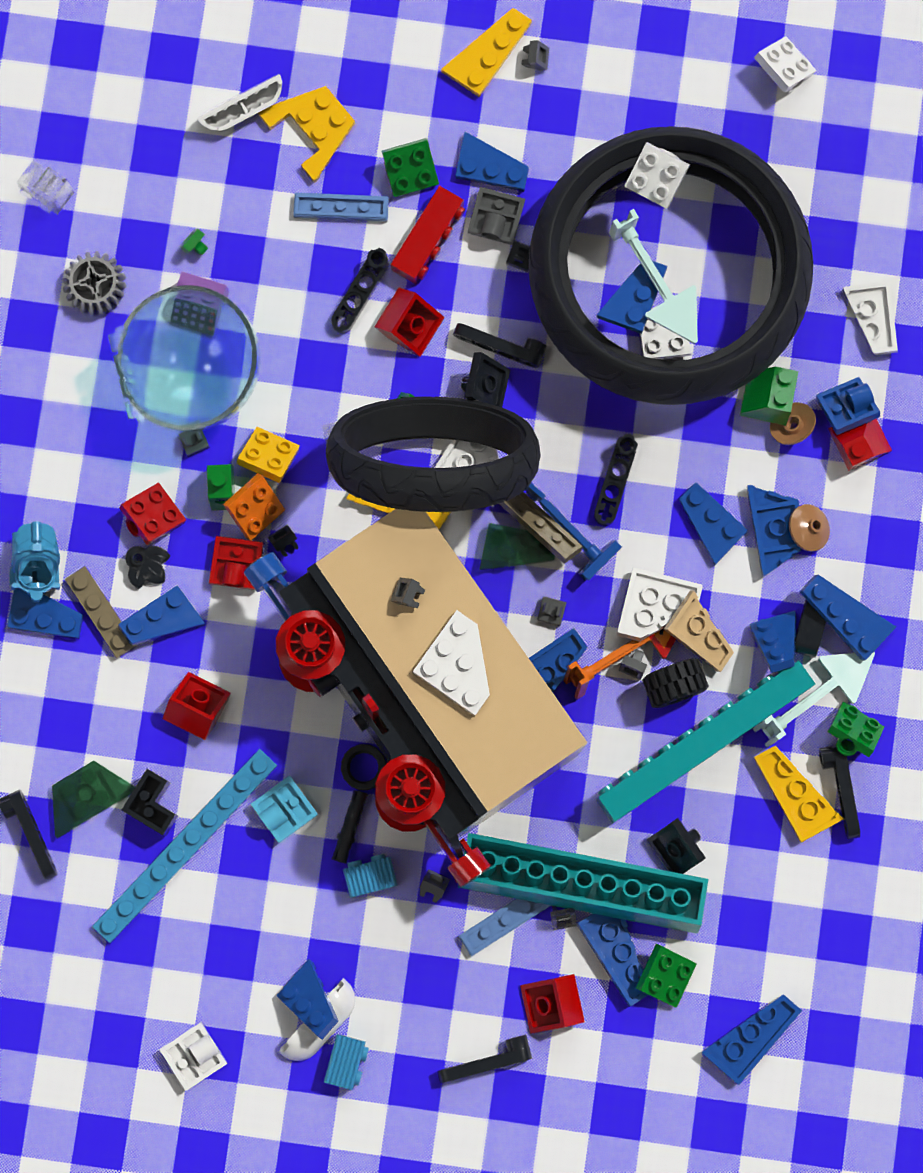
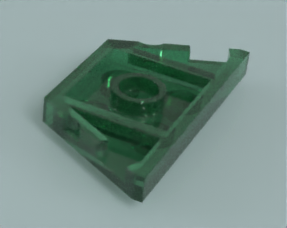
(86, 796)

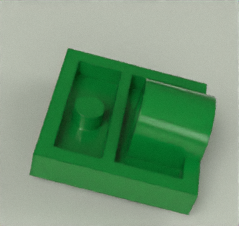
(410, 167)
(857, 727)
(666, 975)

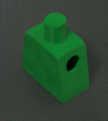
(220, 485)

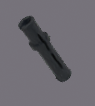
(349, 827)

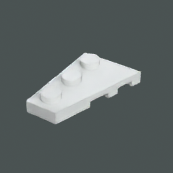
(875, 314)

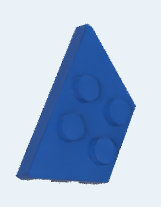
(771, 527)

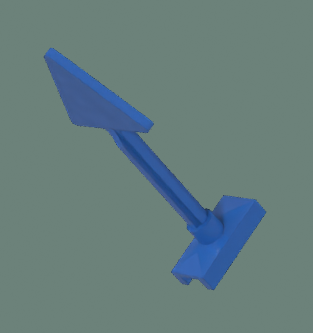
(597, 557)

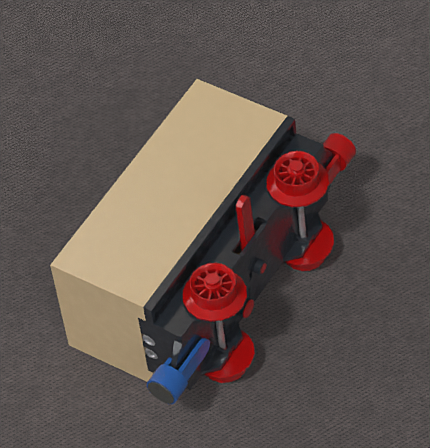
(442, 760)

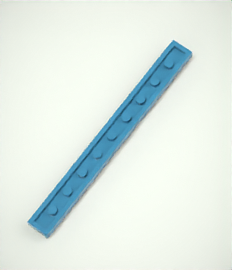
(184, 846)

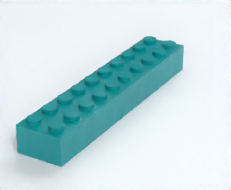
(704, 742)
(590, 884)

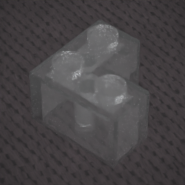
(45, 186)

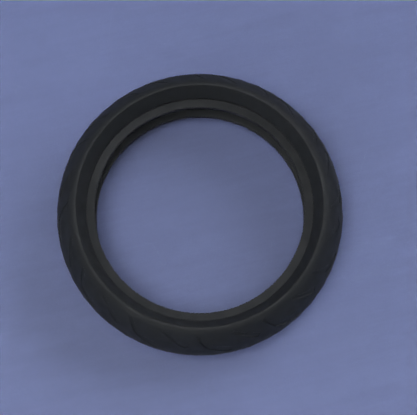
(653, 379)

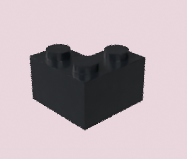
(144, 803)

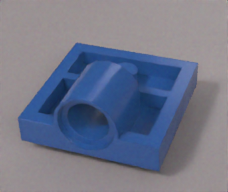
(848, 405)

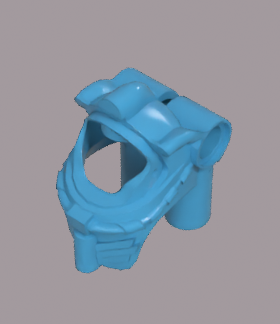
(34, 558)

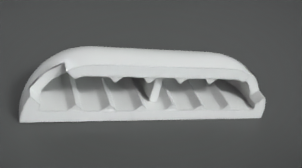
(242, 105)
(304, 1041)

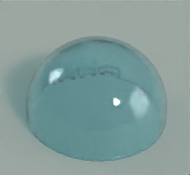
(186, 359)

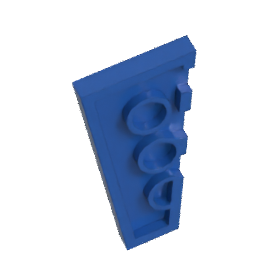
(850, 619)
(616, 953)
(748, 1042)

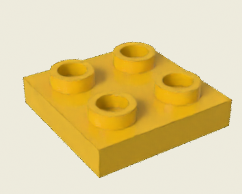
(268, 454)

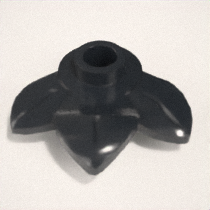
(150, 566)

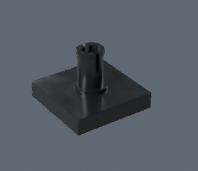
(486, 380)
(677, 847)

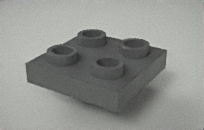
(496, 215)

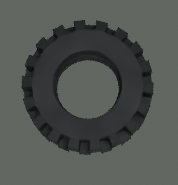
(675, 683)

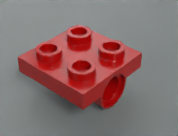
(151, 514)
(231, 559)

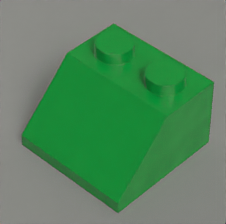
(770, 395)

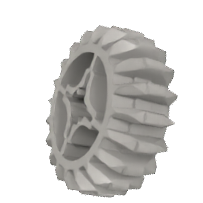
(85, 283)

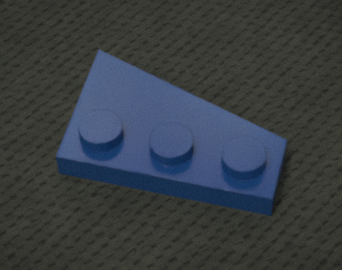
(489, 166)
(632, 300)
(713, 523)
(44, 616)
(161, 617)
(776, 640)
(554, 658)
(308, 1001)

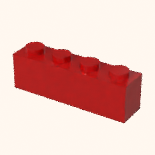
(427, 235)

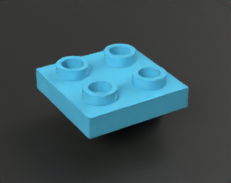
(284, 809)

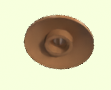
(800, 416)
(802, 529)

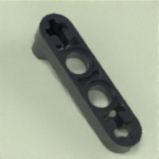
(362, 293)
(528, 355)
(617, 481)
(832, 758)
(16, 804)
(518, 1051)

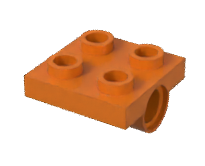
(254, 506)

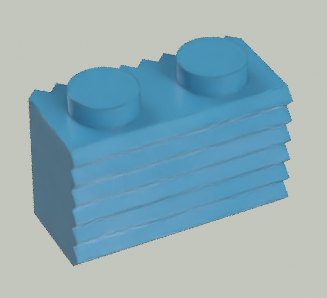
(371, 876)
(345, 1062)

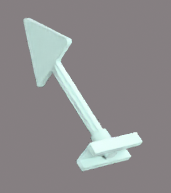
(678, 311)
(846, 672)

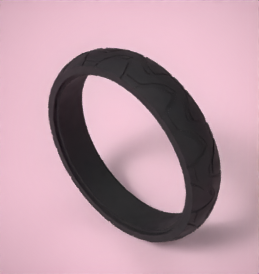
(433, 488)

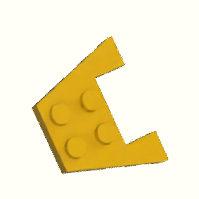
(320, 119)

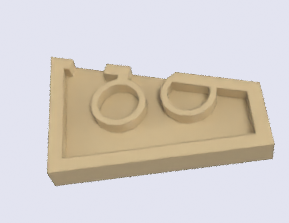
(698, 633)

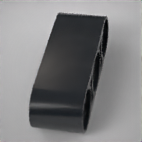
(809, 631)

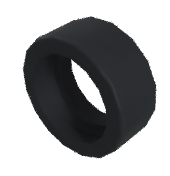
(350, 754)

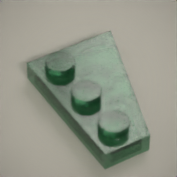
(512, 547)

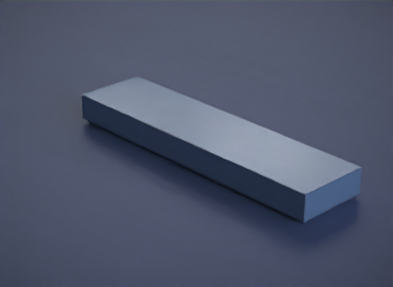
(341, 206)
(499, 924)

